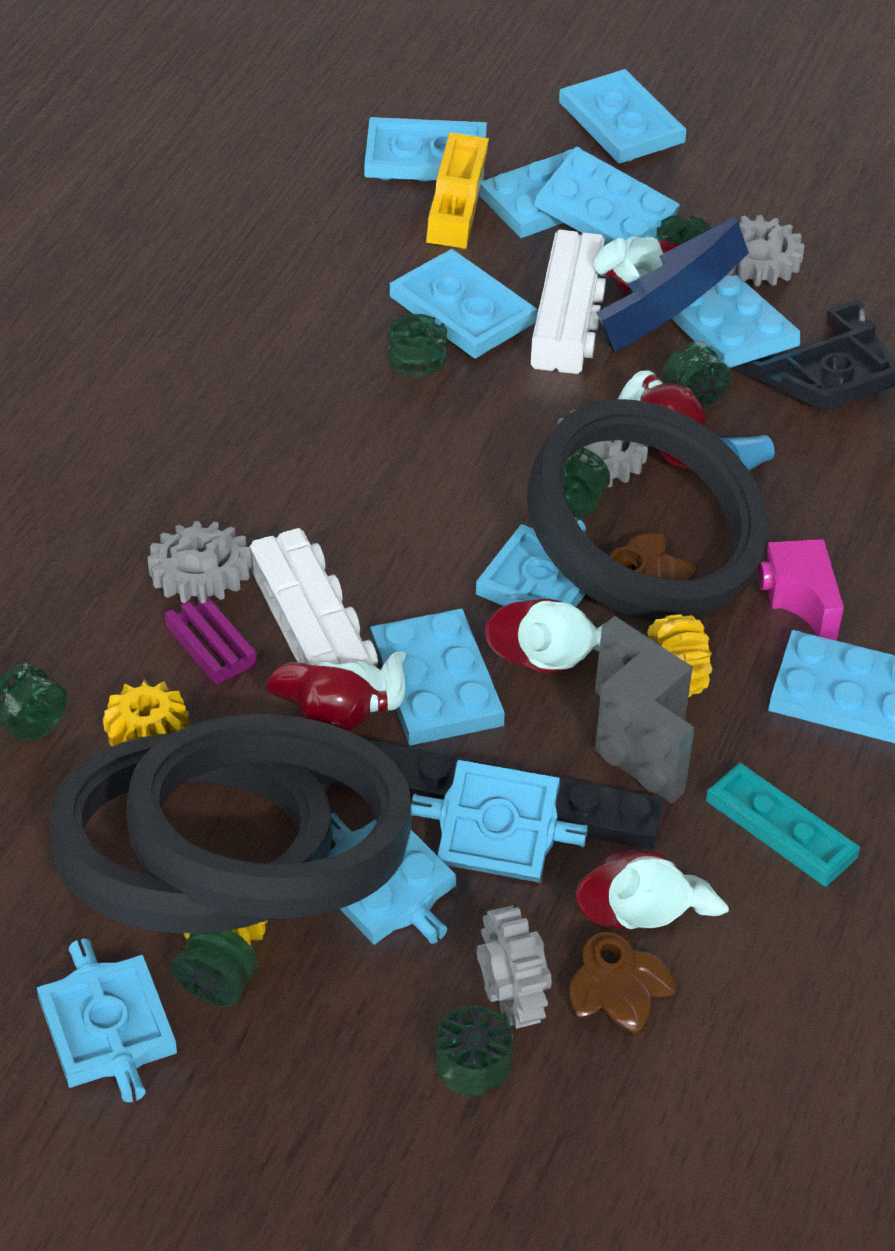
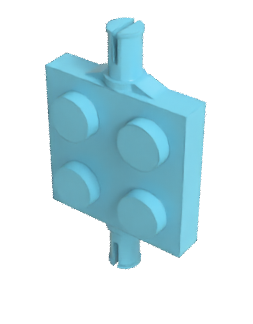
(526, 573)
(499, 820)
(408, 893)
(106, 1020)

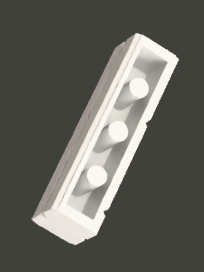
(568, 304)
(307, 601)

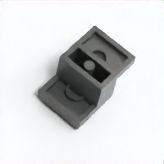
(643, 709)

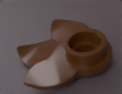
(647, 556)
(620, 987)

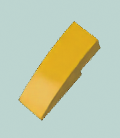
(457, 190)

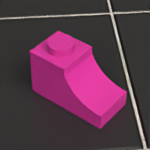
(804, 583)

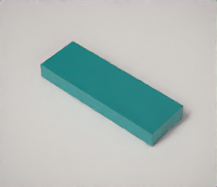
(783, 824)

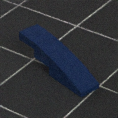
(668, 290)

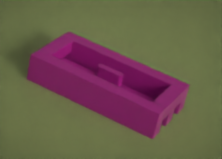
(177, 626)

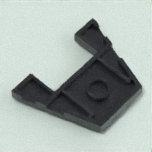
(832, 369)

